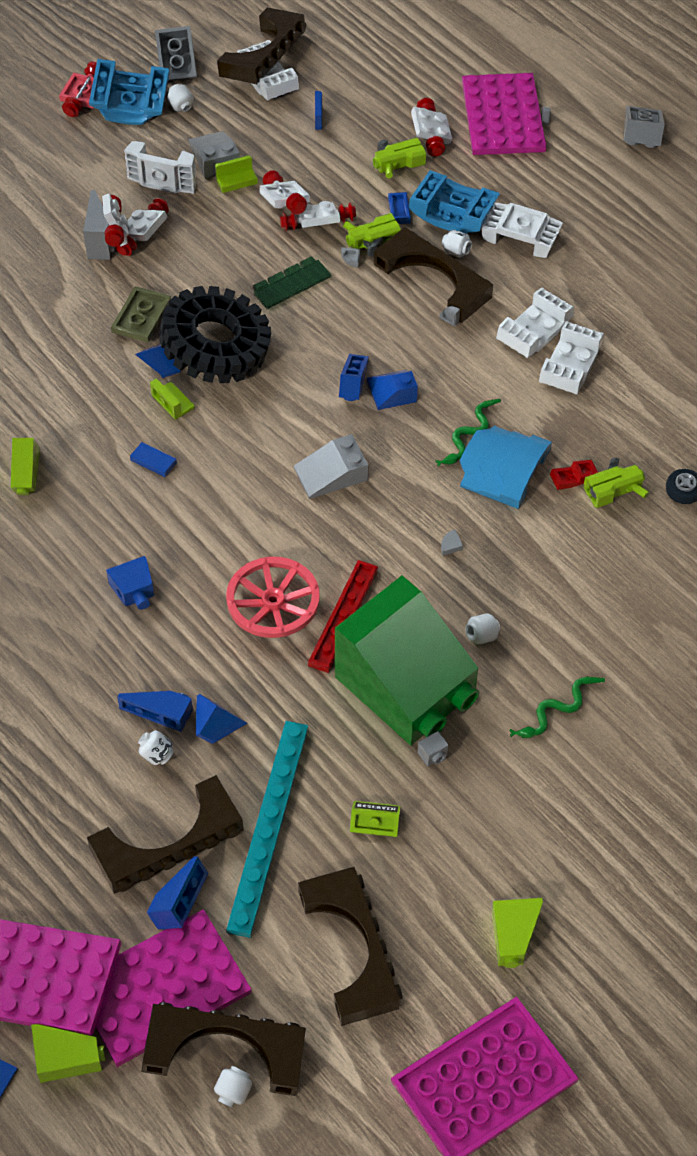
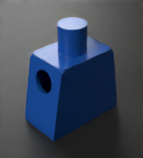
(132, 582)

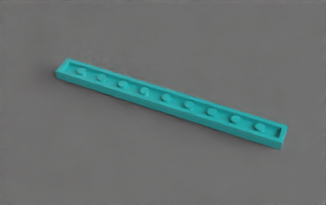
(267, 830)

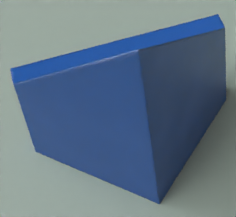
(158, 361)
(214, 721)

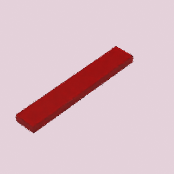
(348, 603)

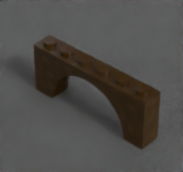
(254, 65)
(411, 250)
(128, 865)
(374, 989)
(276, 1043)

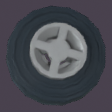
(682, 486)

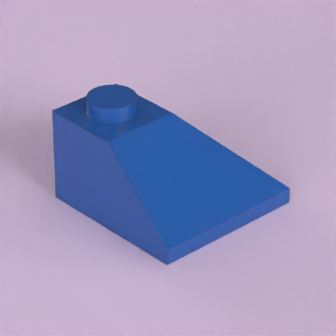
(393, 389)

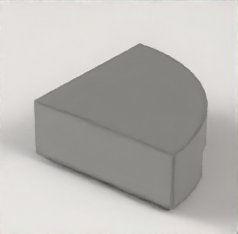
(545, 115)
(351, 256)
(450, 315)
(451, 543)

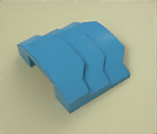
(128, 95)
(451, 204)
(502, 464)

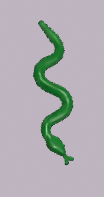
(453, 458)
(529, 732)

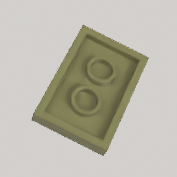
(140, 314)

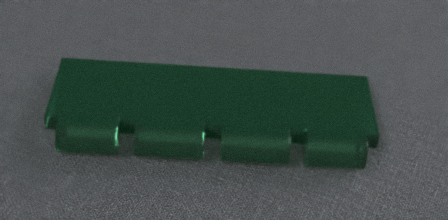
(292, 283)

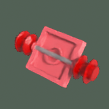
(78, 91)

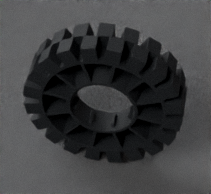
(200, 354)

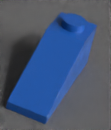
(353, 377)
(161, 707)
(177, 897)

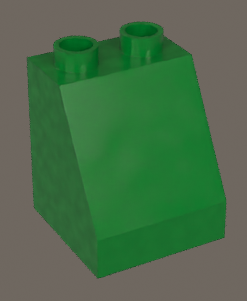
(404, 662)

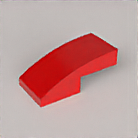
(574, 475)

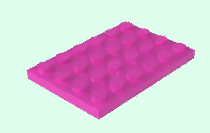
(503, 114)
(171, 967)
(54, 976)
(484, 1080)

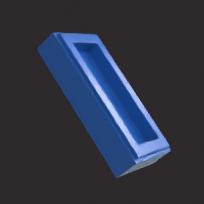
(318, 110)
(399, 207)
(153, 459)

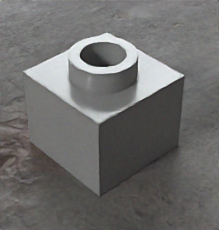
(433, 749)

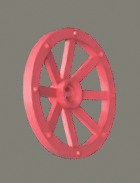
(271, 595)

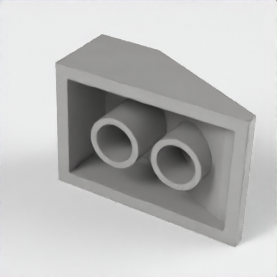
(176, 52)
(643, 126)
(213, 150)
(94, 230)
(332, 467)

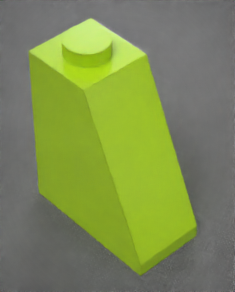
(24, 465)
(514, 928)
(65, 1053)

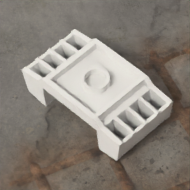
(277, 80)
(160, 172)
(523, 225)
(537, 324)
(572, 358)

